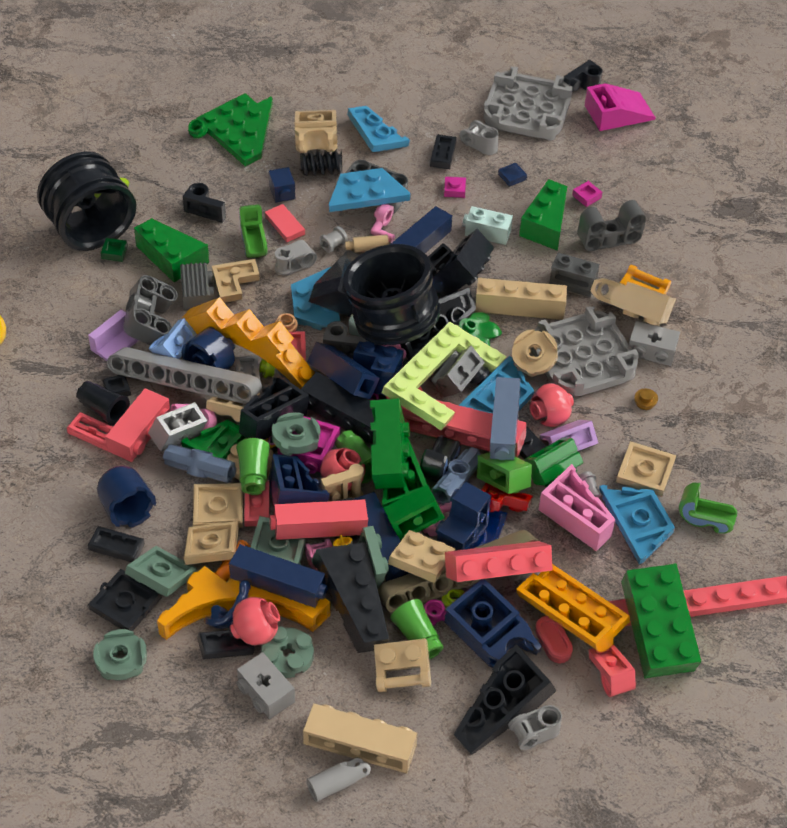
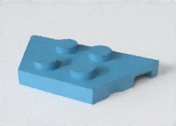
(366, 189)
(306, 312)
(483, 396)
(639, 518)

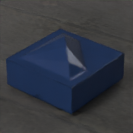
(512, 174)

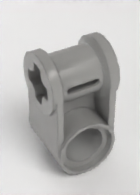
(482, 137)
(295, 257)
(533, 730)

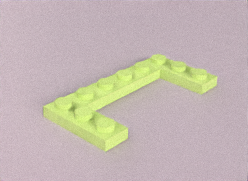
(425, 363)

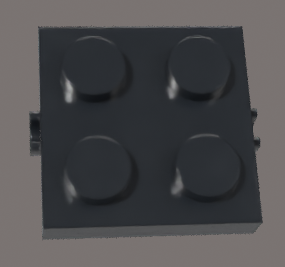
(124, 601)

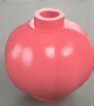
(553, 403)
(339, 461)
(255, 621)

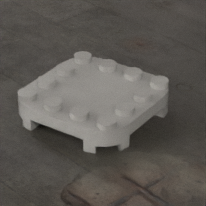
(527, 104)
(589, 353)

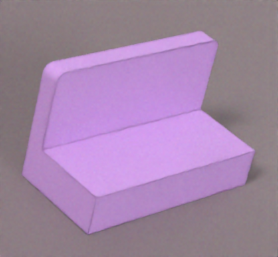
(110, 336)
(581, 431)

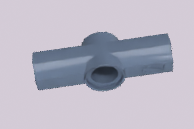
(199, 463)
(458, 473)

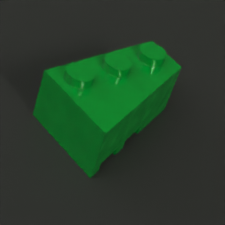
(545, 215)
(169, 247)
(389, 444)
(412, 483)

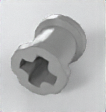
(333, 239)

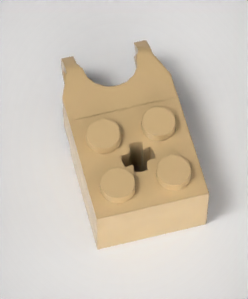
(315, 130)
(636, 300)

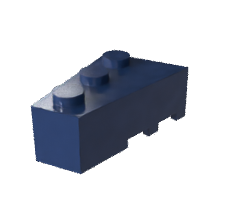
(291, 482)

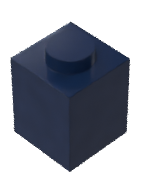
(282, 184)

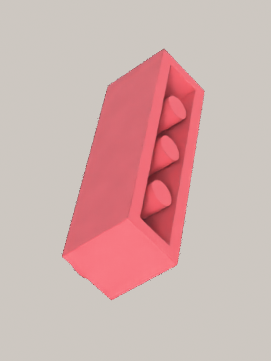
(498, 561)

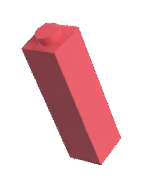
(319, 519)

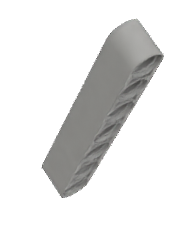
(194, 374)

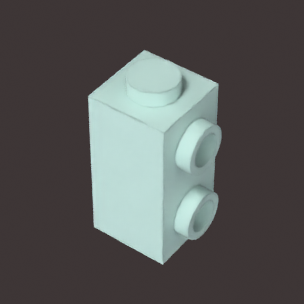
(491, 224)

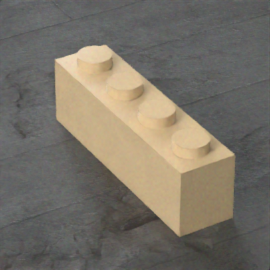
(521, 298)
(360, 737)

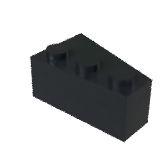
(274, 401)

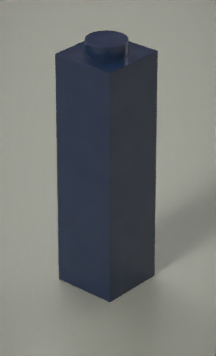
(427, 230)
(343, 370)
(383, 527)
(278, 576)

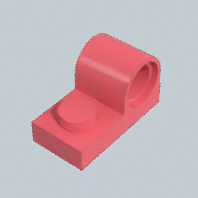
(615, 671)

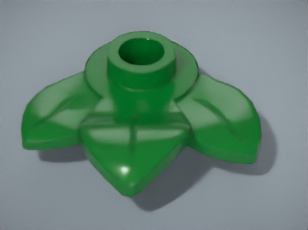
(480, 327)

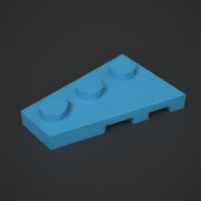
(374, 131)

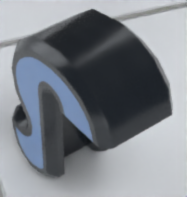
(436, 461)

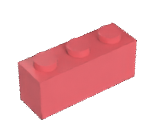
(131, 431)

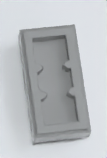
(247, 365)

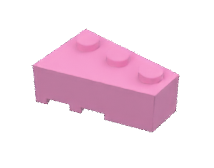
(577, 509)

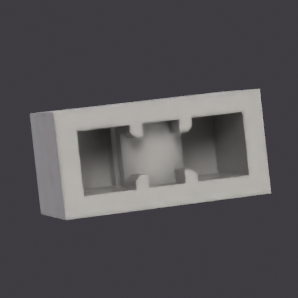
(654, 342)
(177, 425)
(265, 686)

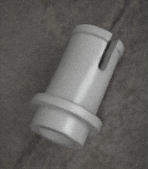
(590, 480)

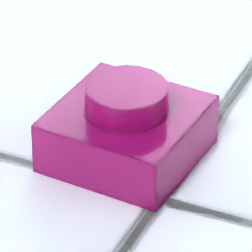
(455, 187)
(587, 193)

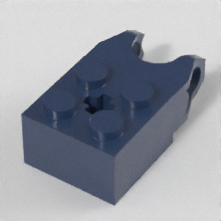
(489, 623)

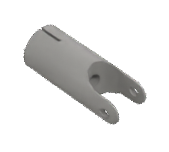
(336, 778)

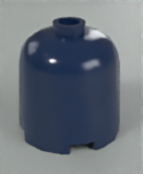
(125, 496)

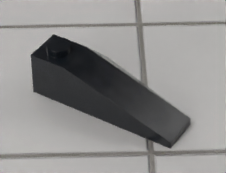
(330, 290)
(452, 309)
(511, 690)

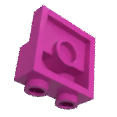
(313, 459)

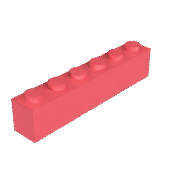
(467, 426)

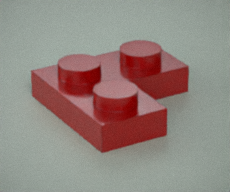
(515, 501)

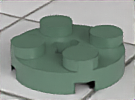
(295, 444)
(290, 639)
(125, 667)

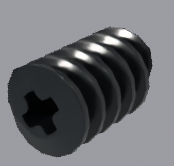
(321, 162)

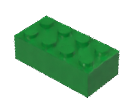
(660, 621)

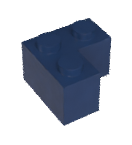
(379, 360)
(466, 518)

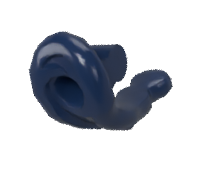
(221, 617)

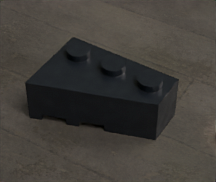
(464, 264)

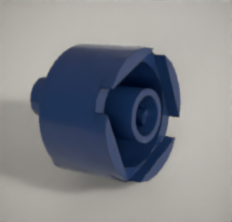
(210, 349)

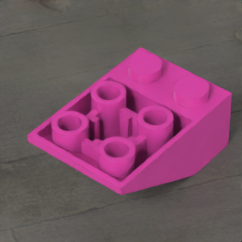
(616, 106)

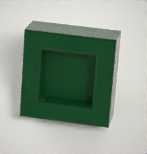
(114, 249)

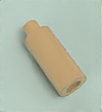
(363, 244)

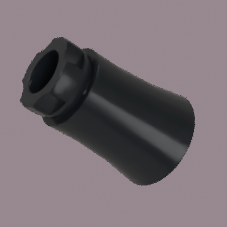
(103, 402)

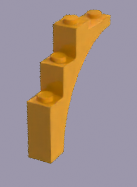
(245, 330)
(208, 589)

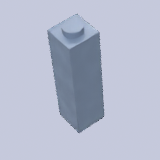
(505, 418)

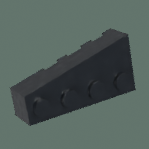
(354, 593)

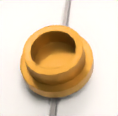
(646, 399)

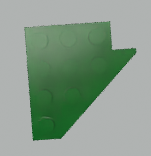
(240, 127)

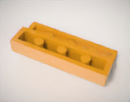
(574, 607)

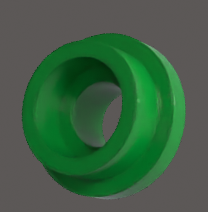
(197, 128)

